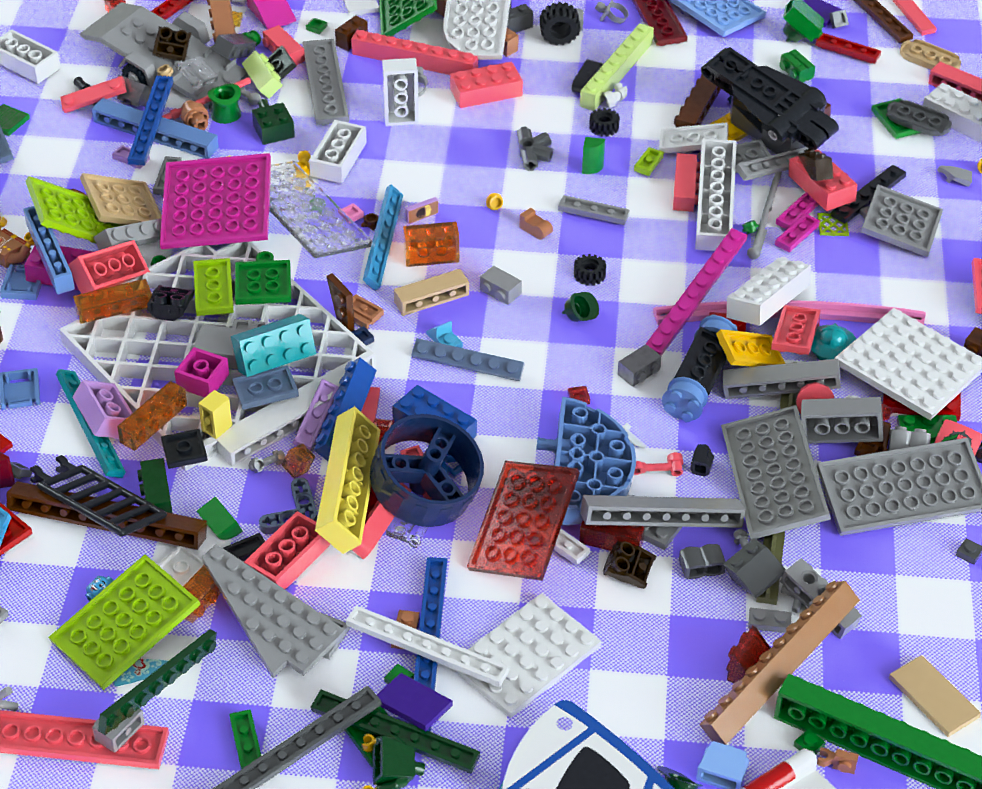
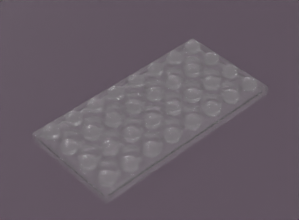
(311, 213)

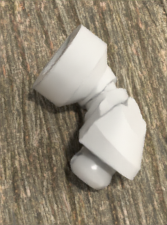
(613, 97)

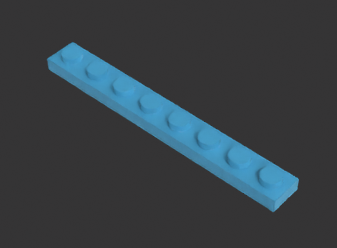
(383, 237)

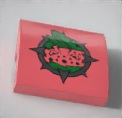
(952, 430)

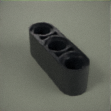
(585, 74)

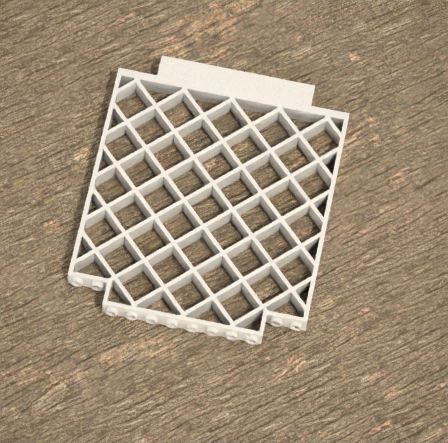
(248, 434)

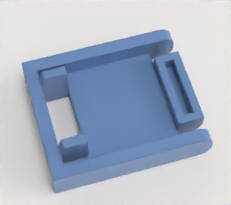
(17, 287)
(19, 393)

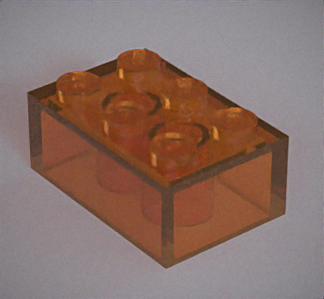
(431, 244)

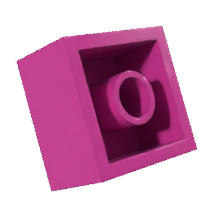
(202, 372)

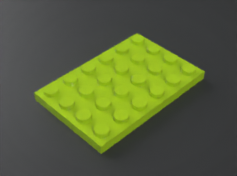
(65, 210)
(124, 621)

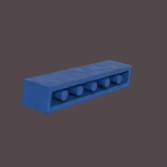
(351, 392)

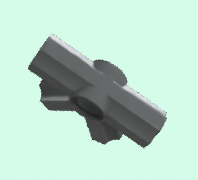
(533, 148)

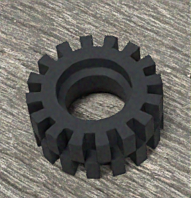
(604, 122)
(590, 276)

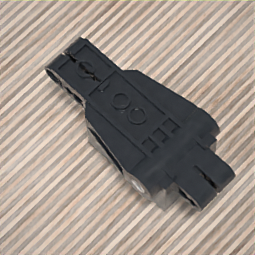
(770, 103)

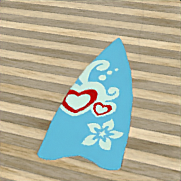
(139, 671)

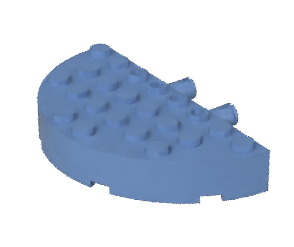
(594, 446)

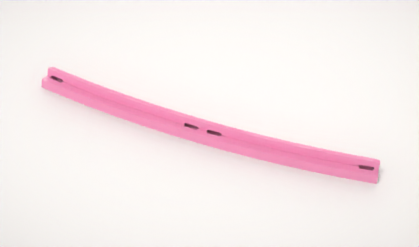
(829, 311)

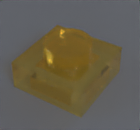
(238, 16)

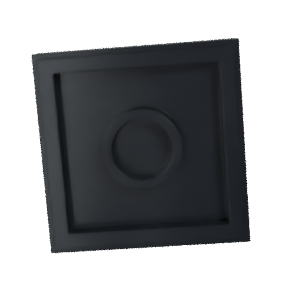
(184, 448)

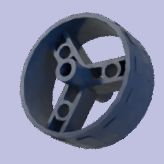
(425, 471)

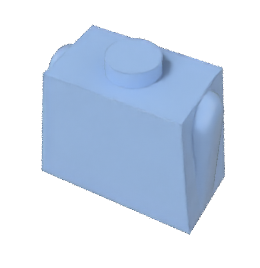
(723, 766)

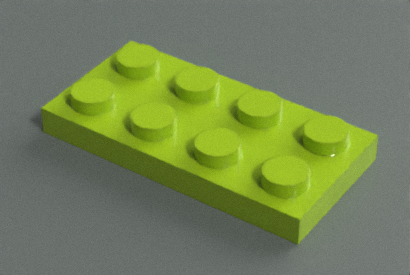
(213, 287)

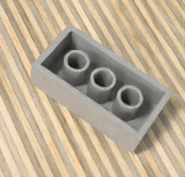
(842, 420)

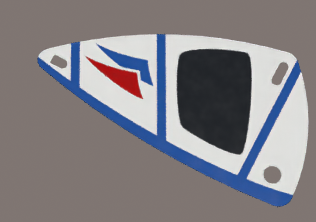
(577, 757)

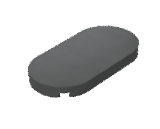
(919, 118)

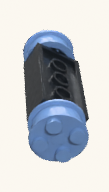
(698, 371)

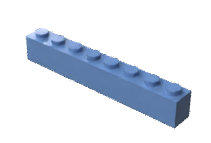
(168, 133)

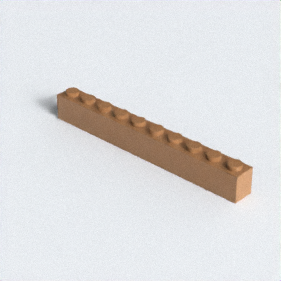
(782, 659)

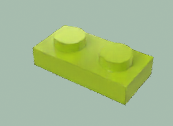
(648, 161)

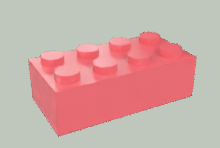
(486, 84)
(827, 193)
(108, 267)
(289, 551)

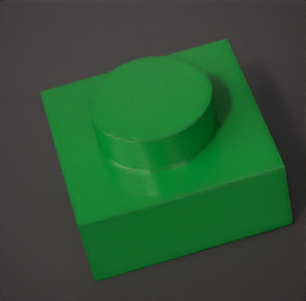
(809, 741)

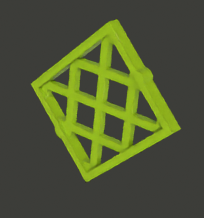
(831, 233)

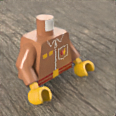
(12, 247)

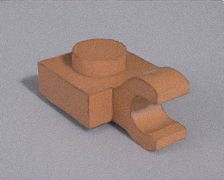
(841, 760)

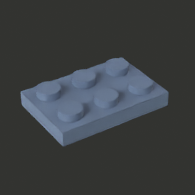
(265, 387)

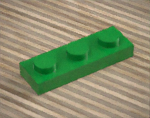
(245, 737)

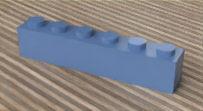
(49, 252)

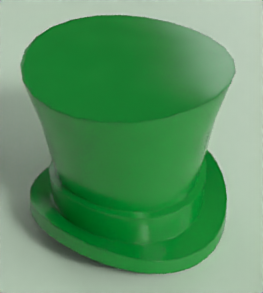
(225, 103)

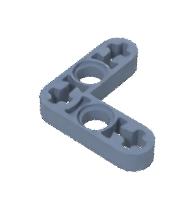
(272, 518)

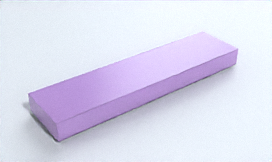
(315, 417)

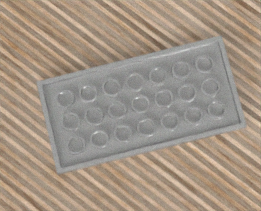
(775, 472)
(902, 486)

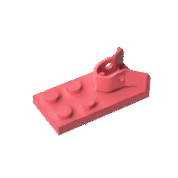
(796, 330)

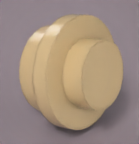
(165, 70)

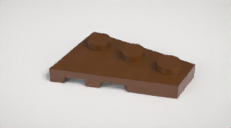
(342, 301)

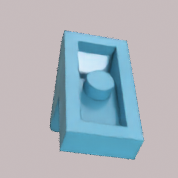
(444, 335)

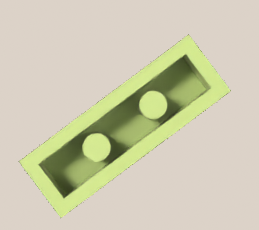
(262, 74)

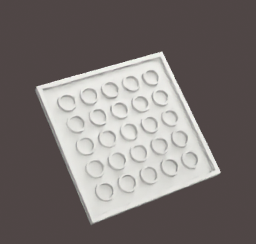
(911, 363)

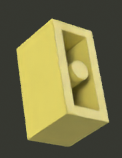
(215, 414)

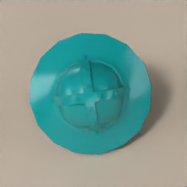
(831, 341)

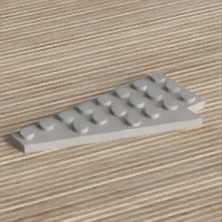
(273, 619)

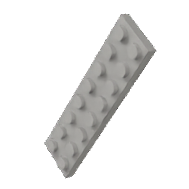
(325, 81)

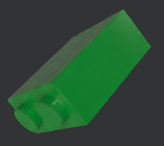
(804, 19)

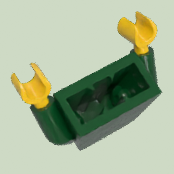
(392, 762)

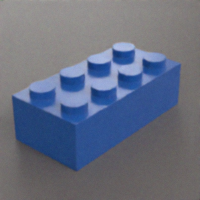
(424, 402)

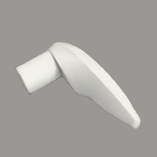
(632, 438)

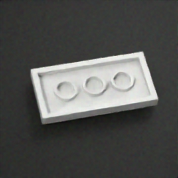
(690, 137)

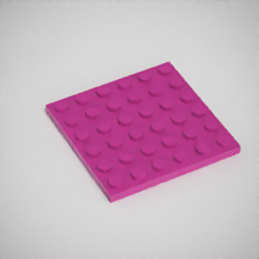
(216, 201)

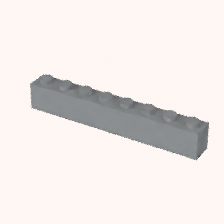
(662, 511)

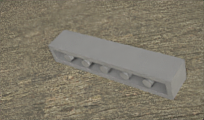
(780, 378)

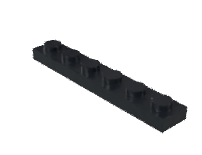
(864, 196)

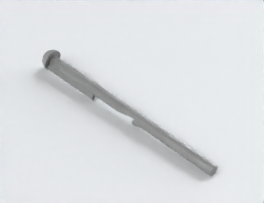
(755, 251)

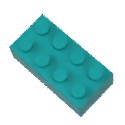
(273, 345)

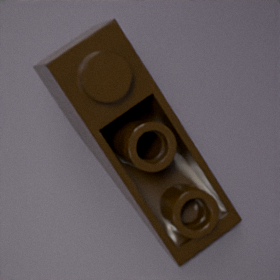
(817, 164)

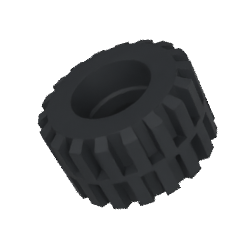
(559, 13)

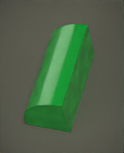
(593, 155)
(219, 519)

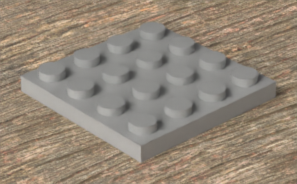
(902, 220)

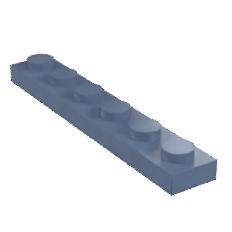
(468, 359)

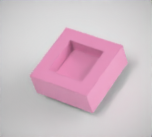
(353, 212)

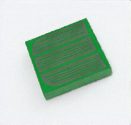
(11, 119)

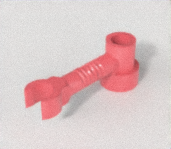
(674, 464)

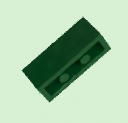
(155, 483)

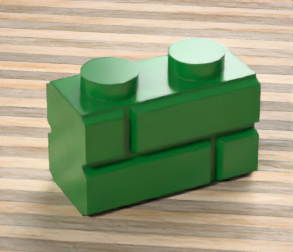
(797, 66)

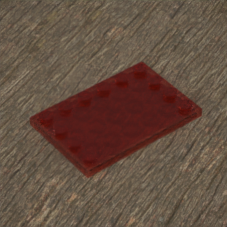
(523, 520)

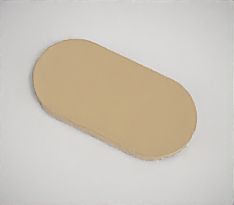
(927, 54)

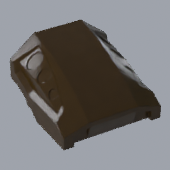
(171, 44)
(629, 564)

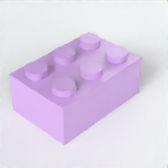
(101, 407)

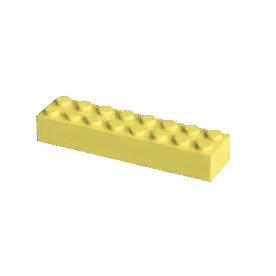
(347, 481)

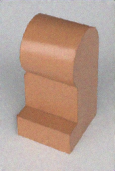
(534, 224)

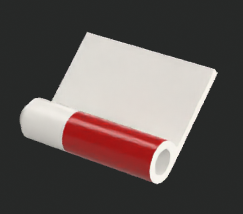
(793, 773)

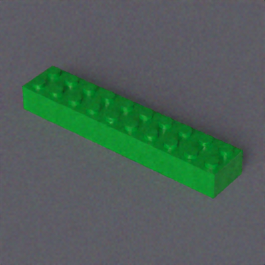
(877, 736)

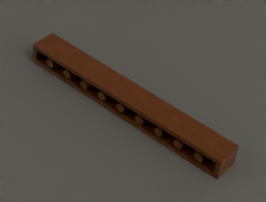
(172, 529)

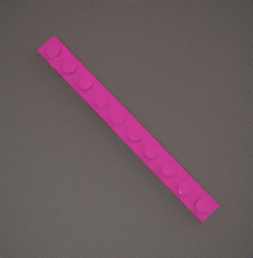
(696, 291)

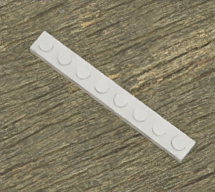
(427, 646)

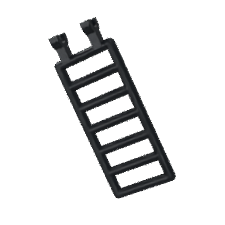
(68, 470)

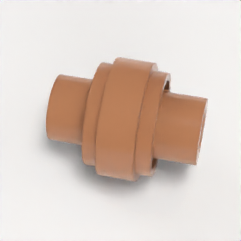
(194, 114)

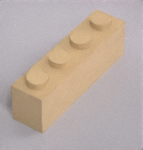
(431, 292)

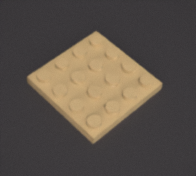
(120, 199)

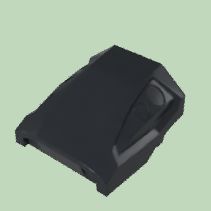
(169, 302)

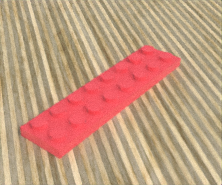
(74, 740)

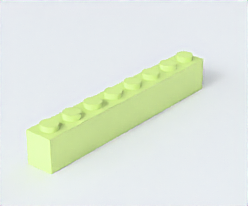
(616, 66)

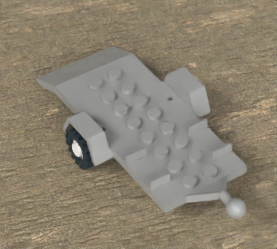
(132, 34)

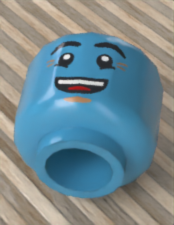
(97, 586)

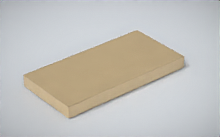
(935, 695)

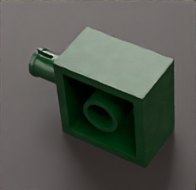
(272, 122)

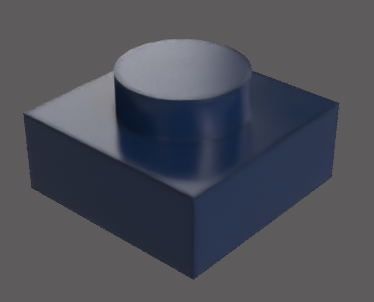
(364, 335)

